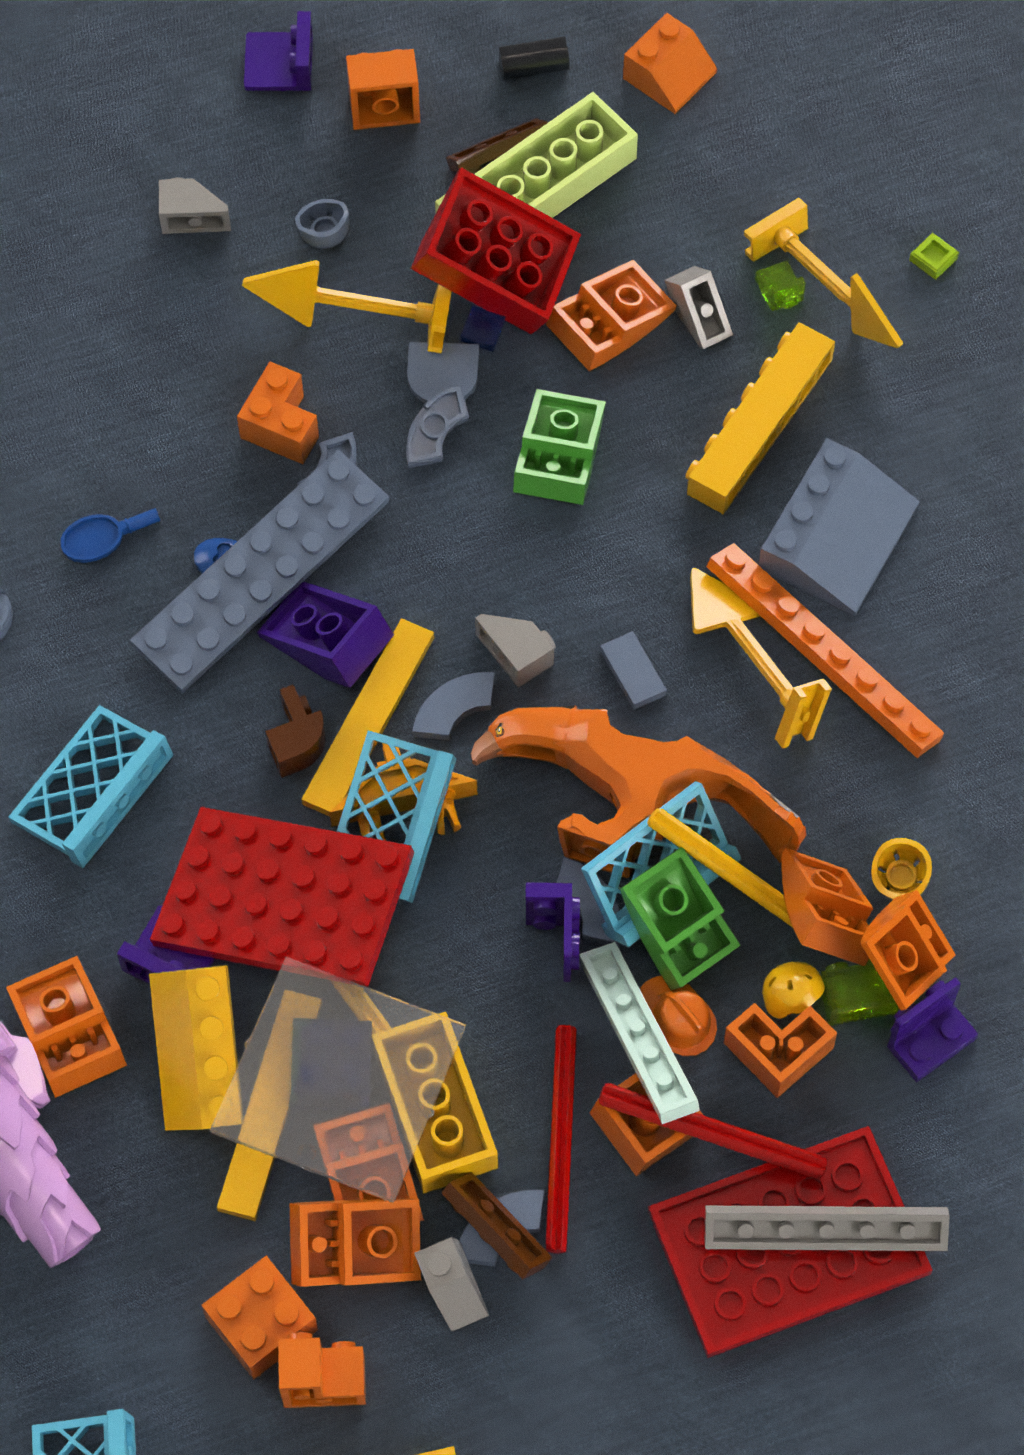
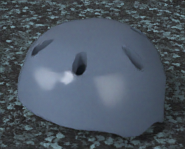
(325, 230)

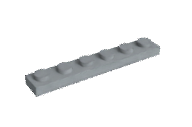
(826, 1228)

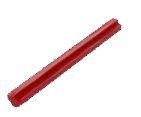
(717, 1133)
(561, 1139)

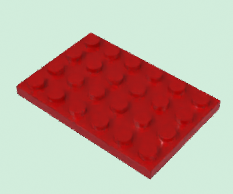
(282, 890)
(755, 1293)

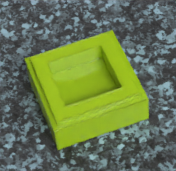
(934, 256)

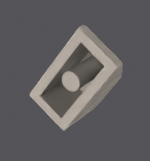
(190, 208)
(699, 305)
(516, 646)
(452, 1283)

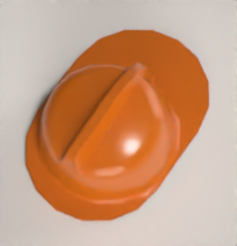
(681, 1016)

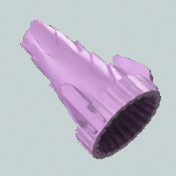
(32, 1178)

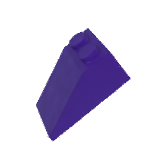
(327, 632)

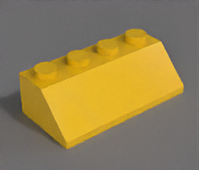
(193, 1043)

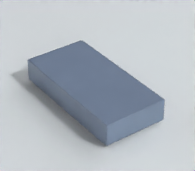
(633, 670)

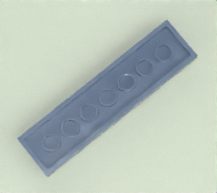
(259, 571)

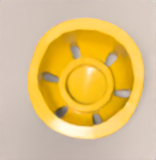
(901, 874)
(791, 988)

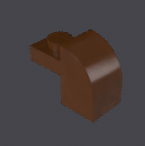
(299, 741)

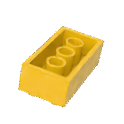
(456, 1135)

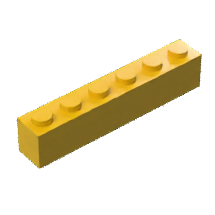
(759, 418)

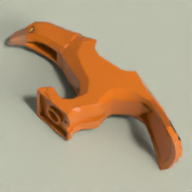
(631, 775)

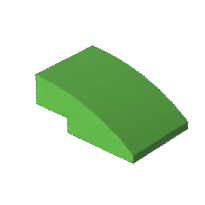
(559, 447)
(678, 919)

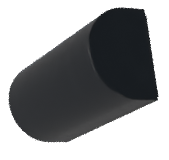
(533, 58)

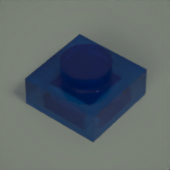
(482, 328)

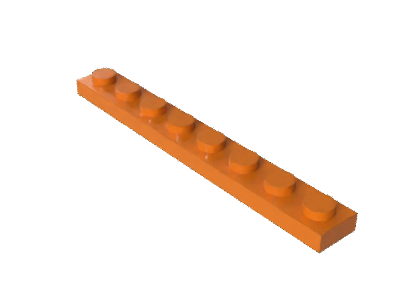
(825, 650)

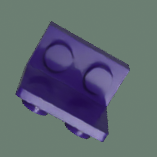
(280, 58)
(554, 906)
(147, 959)
(930, 1031)

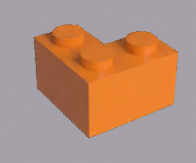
(273, 416)
(776, 1054)
(320, 1375)

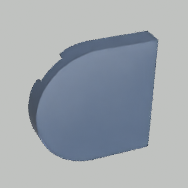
(434, 372)

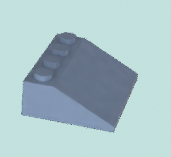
(838, 528)

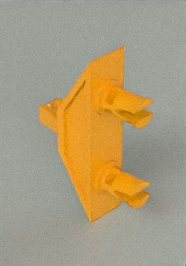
(459, 787)

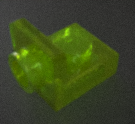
(780, 286)

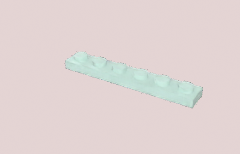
(639, 1033)

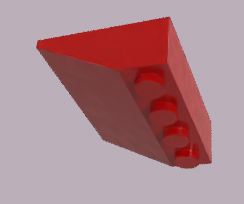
(497, 252)

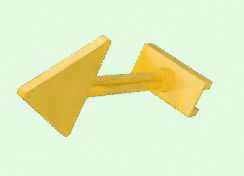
(782, 231)
(296, 292)
(717, 607)

